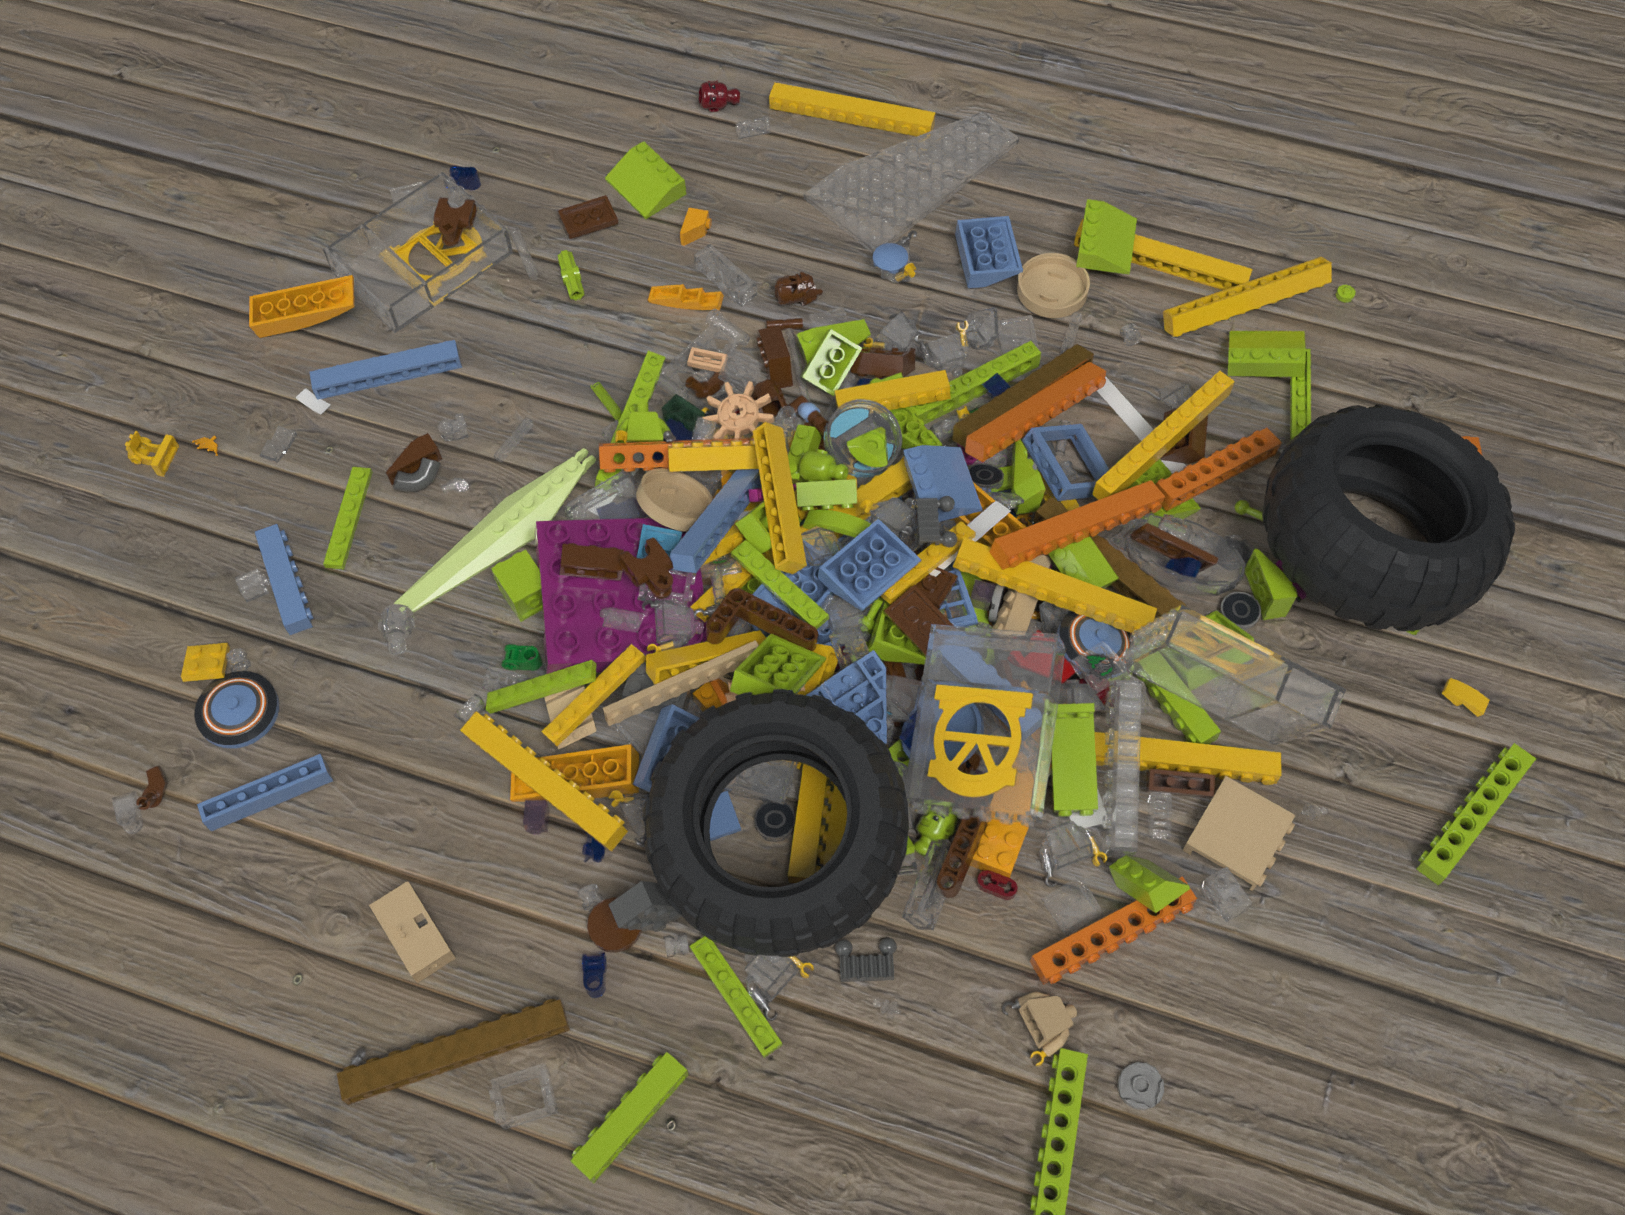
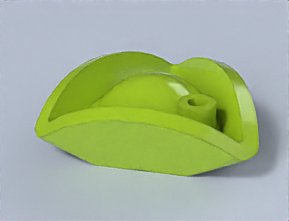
(870, 448)

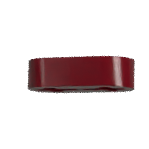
(996, 890)

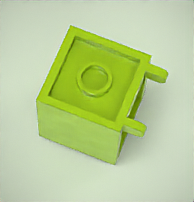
(520, 584)

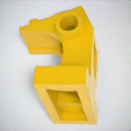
(140, 447)

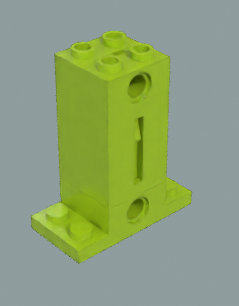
(1074, 761)

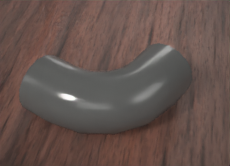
(420, 479)

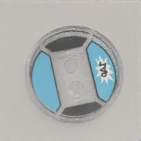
(854, 420)

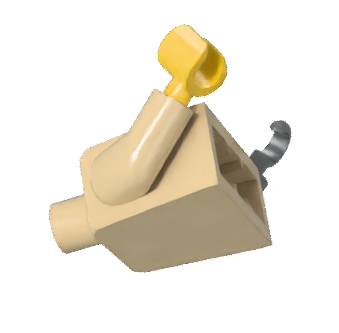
(1046, 1021)

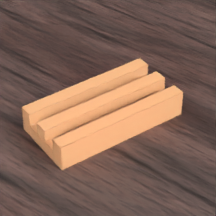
(706, 363)

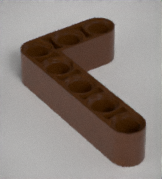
(758, 618)
(960, 855)

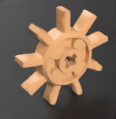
(737, 404)

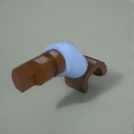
(810, 413)

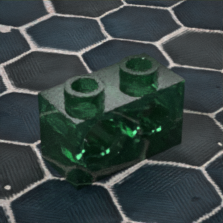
(682, 411)

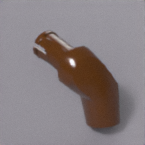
(706, 388)
(155, 790)

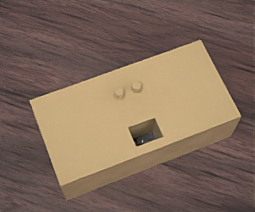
(412, 932)

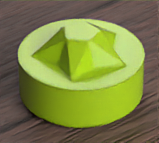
(1345, 293)

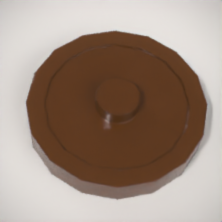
(605, 932)

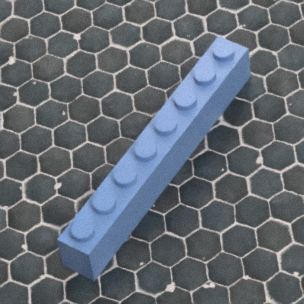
(385, 369)
(715, 521)

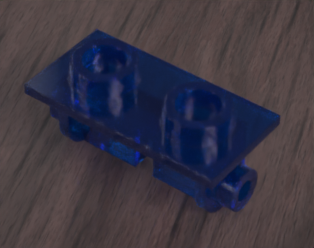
(593, 849)

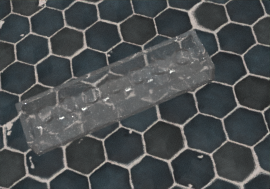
(1123, 769)

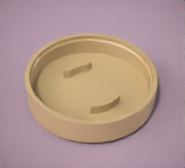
(1053, 285)
(672, 498)

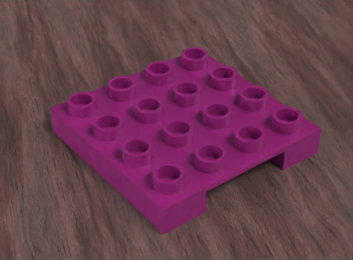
(574, 603)

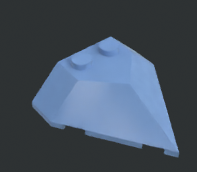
(860, 690)

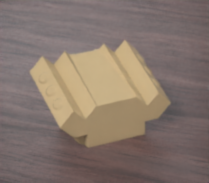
(558, 702)

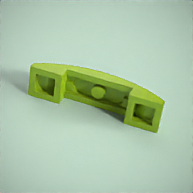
(836, 522)

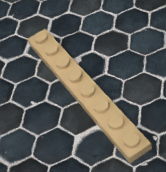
(677, 685)

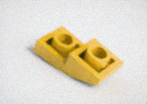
(1461, 693)

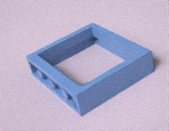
(1050, 467)

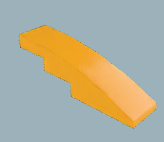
(680, 297)

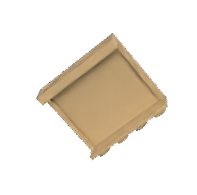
(1241, 832)

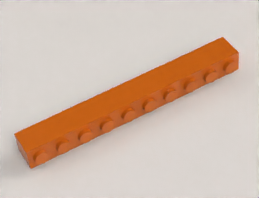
(1035, 411)
(1076, 525)

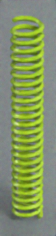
(605, 397)

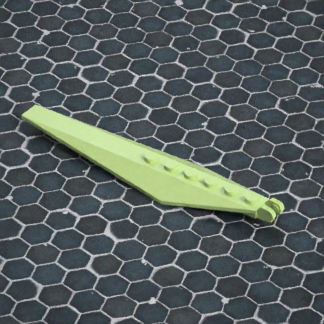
(500, 532)

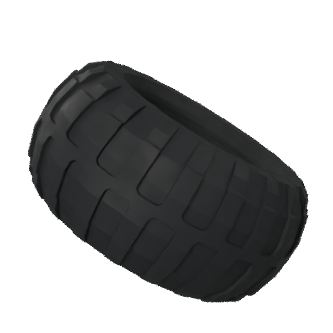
(1419, 472)
(759, 731)

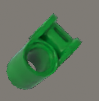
(517, 658)

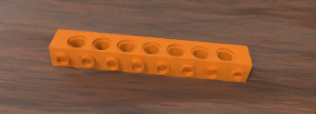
(608, 450)
(1218, 468)
(1049, 972)

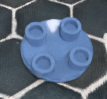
(890, 257)

